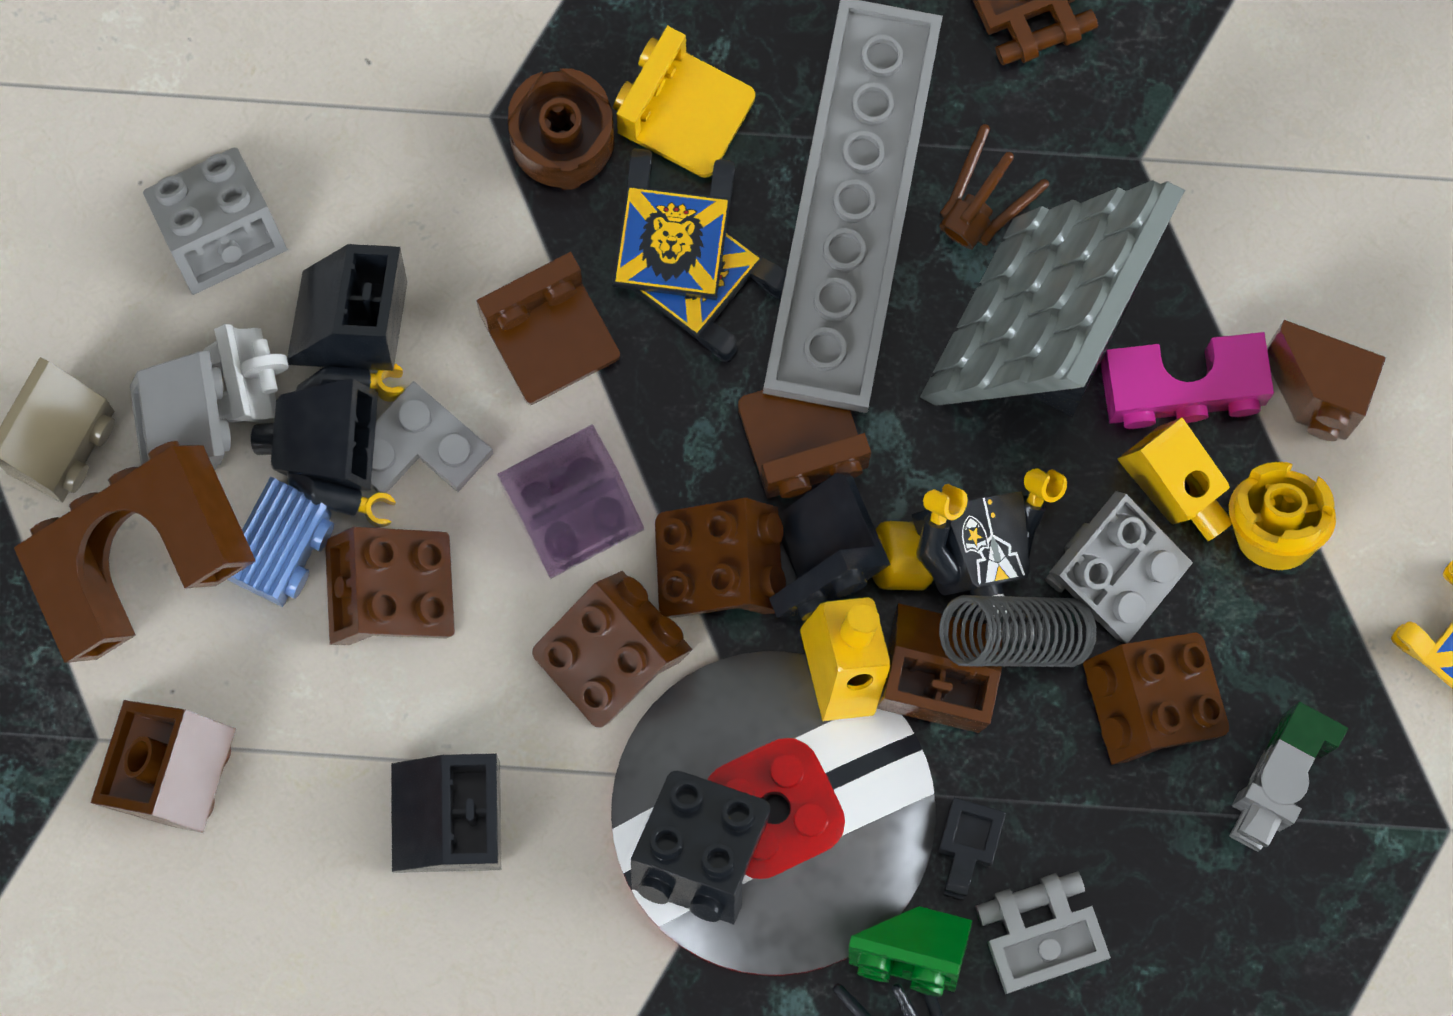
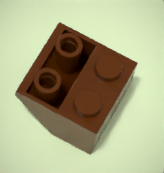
(929, 684)

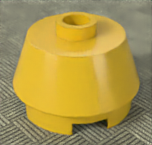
(1281, 516)

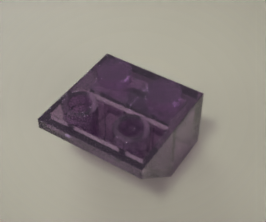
(570, 501)

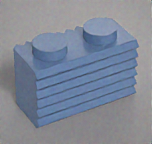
(282, 537)

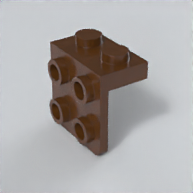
(800, 442)
(718, 558)
(609, 647)
(1155, 695)

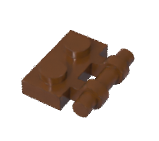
(1026, 44)

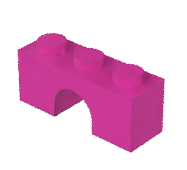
(1142, 389)

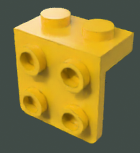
(682, 105)

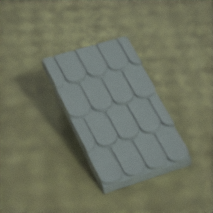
(1053, 299)

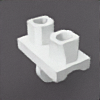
(248, 374)

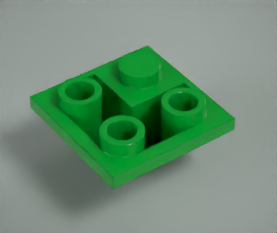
(913, 946)

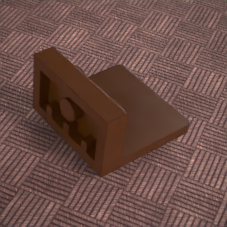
(548, 329)
(388, 584)

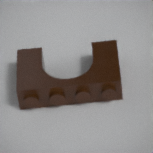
(70, 554)

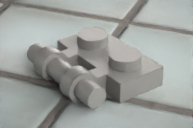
(1048, 948)

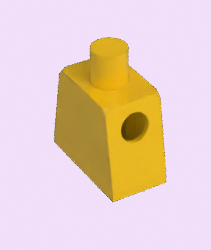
(1162, 465)
(846, 646)

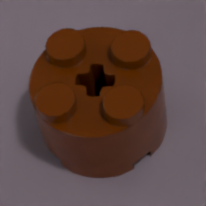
(553, 100)

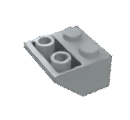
(180, 405)

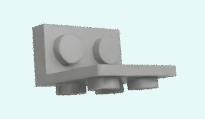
(214, 220)

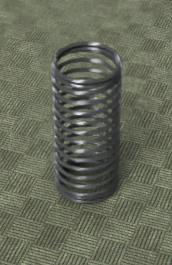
(994, 635)

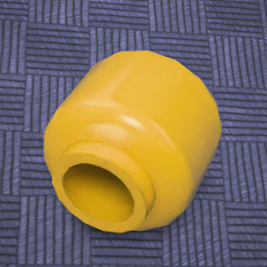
(900, 545)

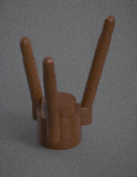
(968, 219)

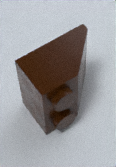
(1323, 379)
(164, 765)

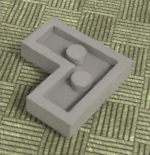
(426, 431)

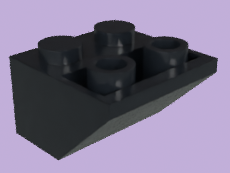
(350, 309)
(446, 814)

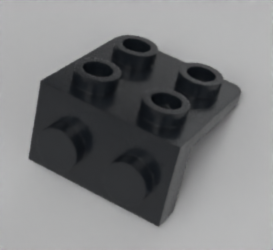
(828, 546)
(698, 846)

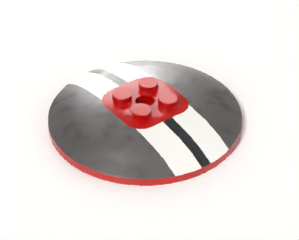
(854, 822)

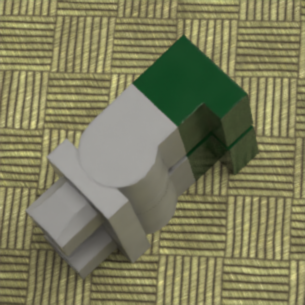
(1283, 775)

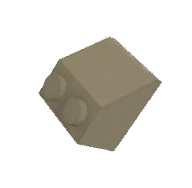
(53, 431)

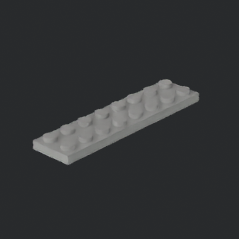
(853, 205)

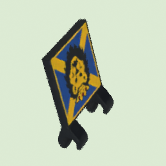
(672, 237)
(698, 314)

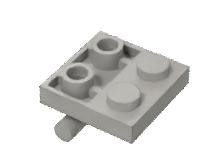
(1119, 566)

